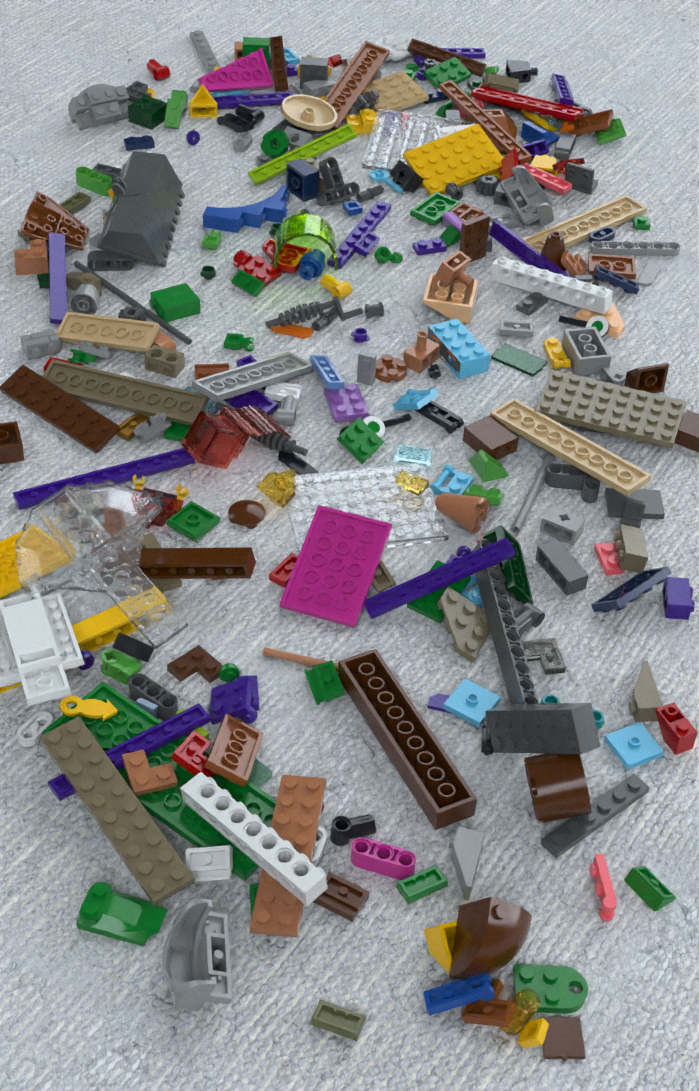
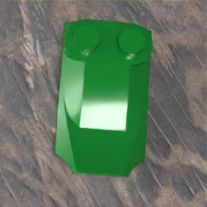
(119, 915)

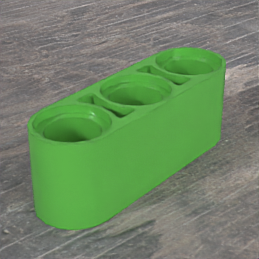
(93, 181)

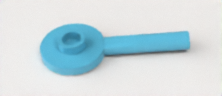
(237, 92)
(383, 176)

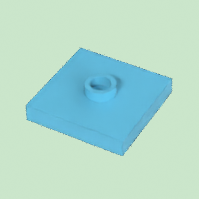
(471, 702)
(633, 745)

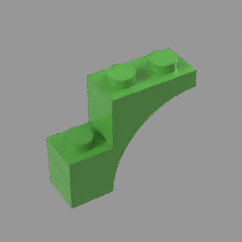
(174, 108)

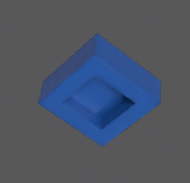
(352, 207)

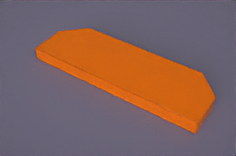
(293, 330)

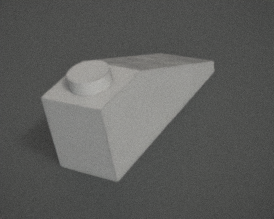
(465, 856)

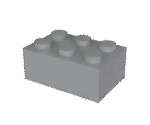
(585, 350)

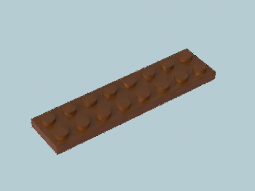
(60, 409)

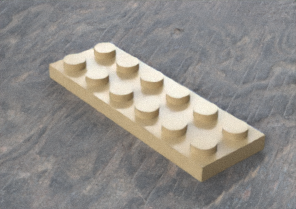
(108, 331)

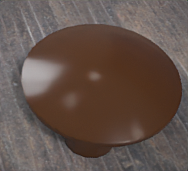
(246, 513)

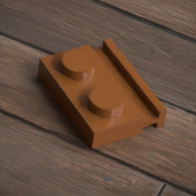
(205, 370)

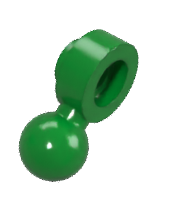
(383, 254)

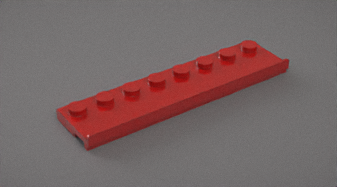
(528, 103)

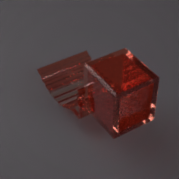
(221, 437)

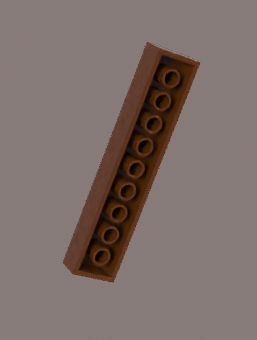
(407, 739)

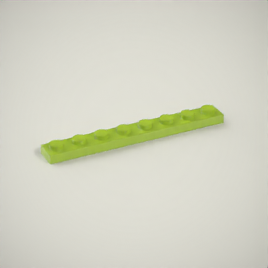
(306, 151)

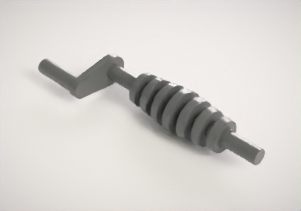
(304, 313)
(274, 440)

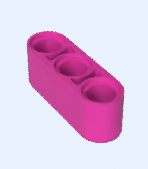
(382, 858)

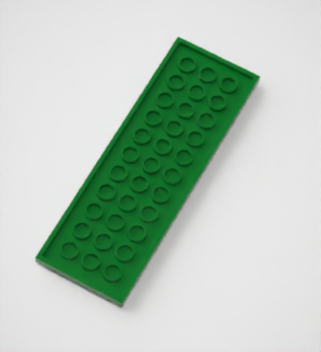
(168, 804)

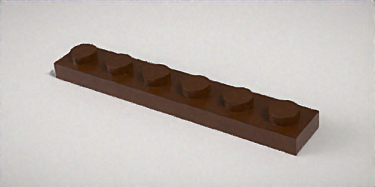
(441, 55)
(278, 63)

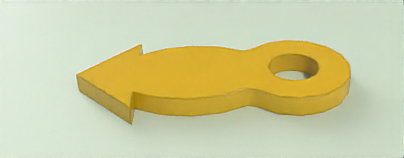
(88, 708)

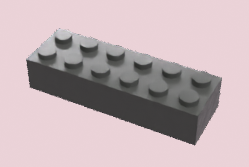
(543, 728)

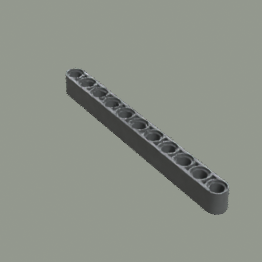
(505, 634)

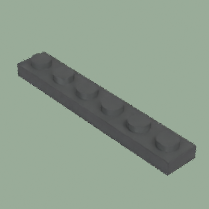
(602, 811)

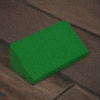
(649, 888)

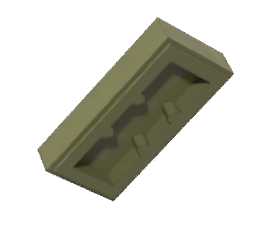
(338, 1020)

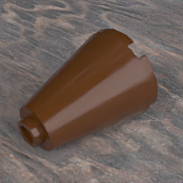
(554, 248)

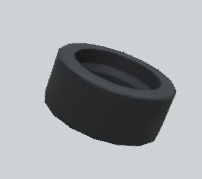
(133, 647)

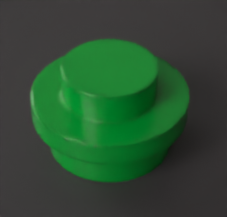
(228, 672)

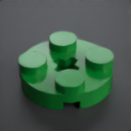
(277, 150)

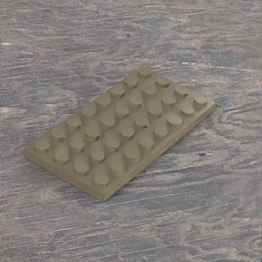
(611, 408)

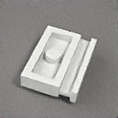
(281, 389)
(210, 863)

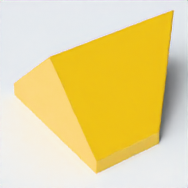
(202, 104)

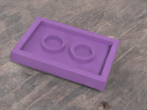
(346, 403)

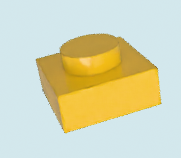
(533, 1033)

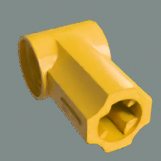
(337, 288)

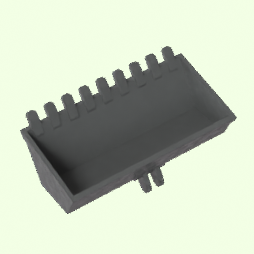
(143, 209)

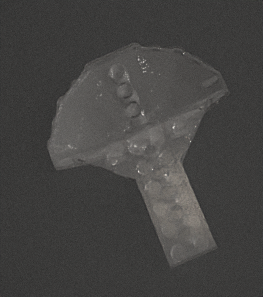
(93, 543)

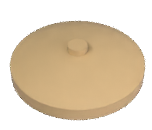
(308, 112)

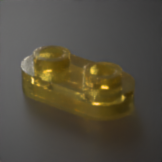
(527, 1004)

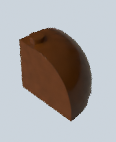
(487, 936)

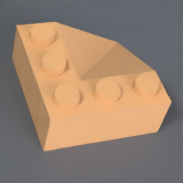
(453, 301)

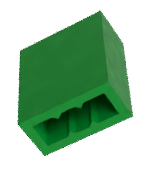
(175, 302)

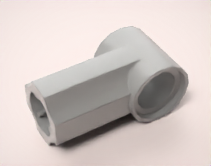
(287, 412)

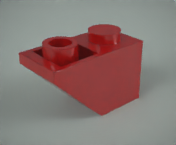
(676, 728)

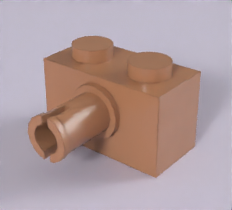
(454, 269)
(421, 353)

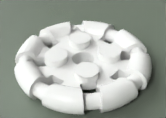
(397, 45)

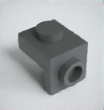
(633, 512)

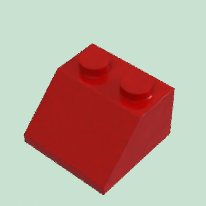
(509, 161)

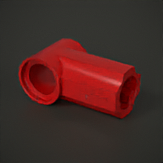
(159, 71)

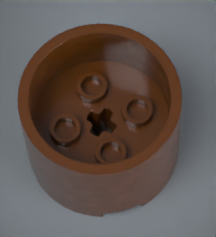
(557, 786)

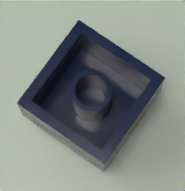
(302, 179)

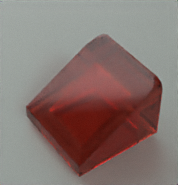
(335, 60)

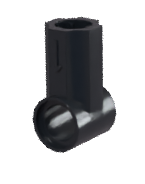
(249, 114)
(345, 829)

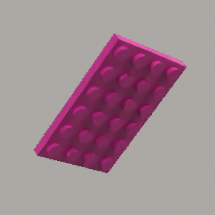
(336, 566)

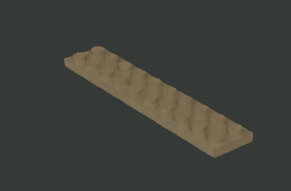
(126, 392)
(117, 811)

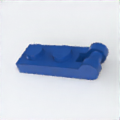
(459, 993)

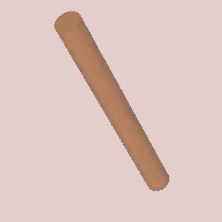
(294, 657)

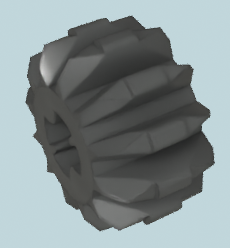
(487, 185)
(133, 313)

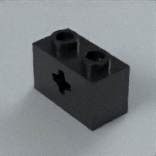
(406, 176)

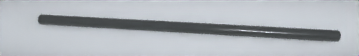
(132, 302)

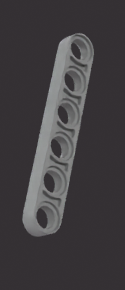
(640, 248)

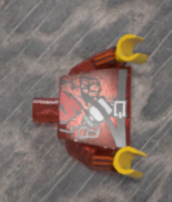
(170, 503)

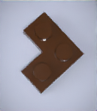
(195, 661)

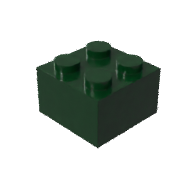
(147, 112)

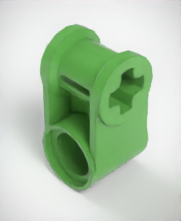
(120, 667)

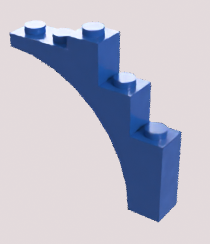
(252, 215)

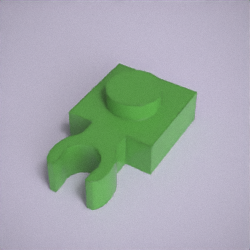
(212, 241)

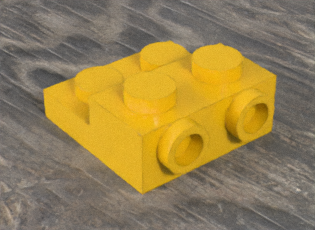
(363, 122)

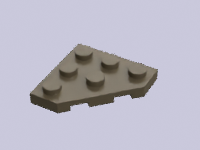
(465, 623)

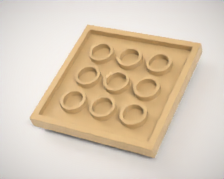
(397, 92)

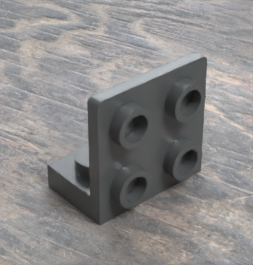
(581, 178)

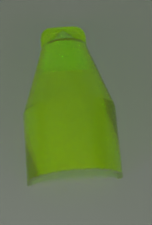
(304, 224)

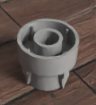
(85, 300)

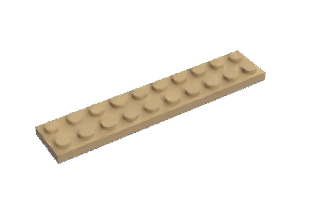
(579, 227)
(572, 447)

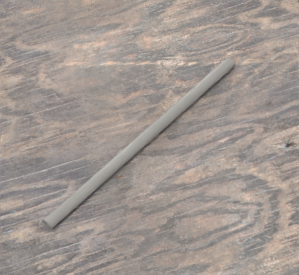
(534, 490)

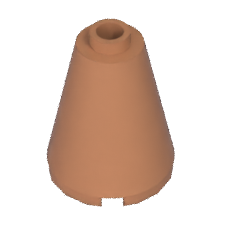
(464, 509)

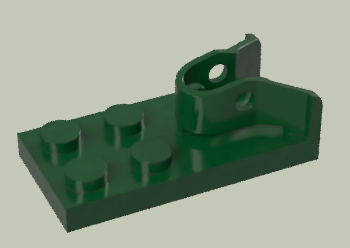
(514, 567)

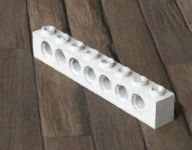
(552, 285)
(255, 838)

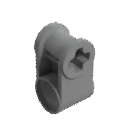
(613, 375)

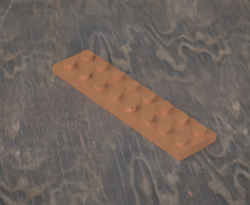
(294, 820)

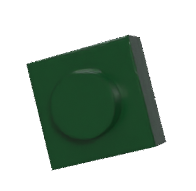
(43, 280)

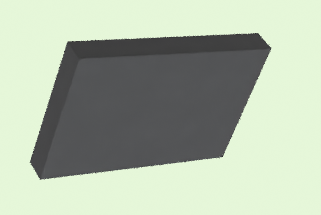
(616, 503)

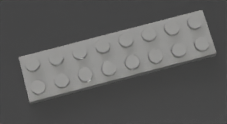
(252, 376)

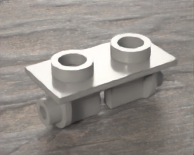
(145, 432)

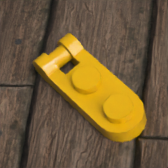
(556, 353)

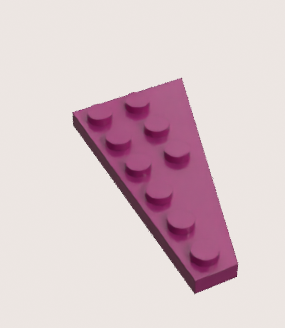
(242, 74)

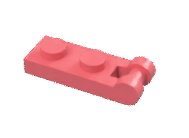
(603, 887)

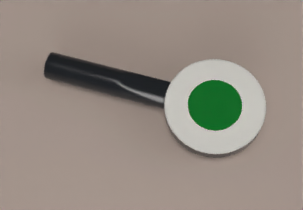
(597, 321)
(379, 426)

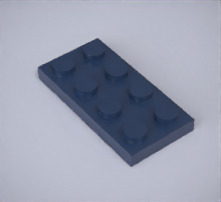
(631, 590)

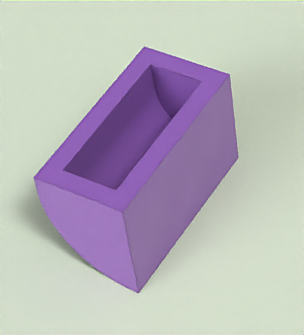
(452, 219)

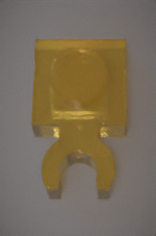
(413, 484)

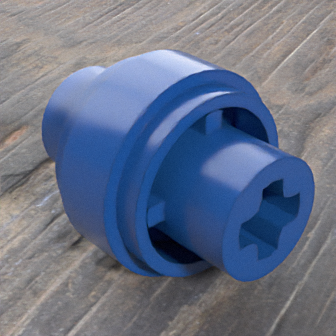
(312, 264)

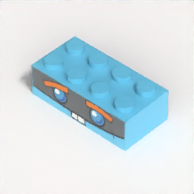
(459, 348)

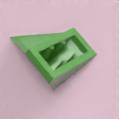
(487, 467)

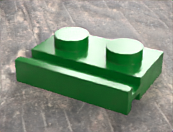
(324, 682)

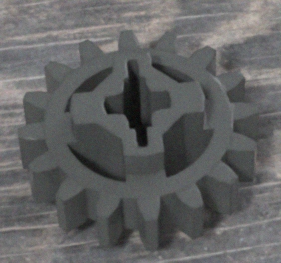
(365, 101)

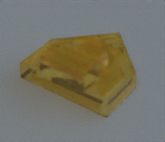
(279, 487)

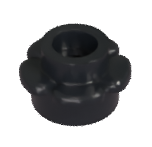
(434, 371)

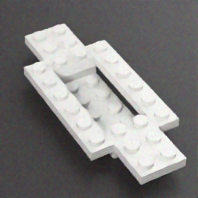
(40, 643)

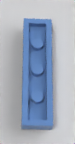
(327, 372)

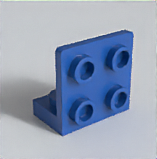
(533, 133)

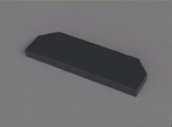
(295, 462)

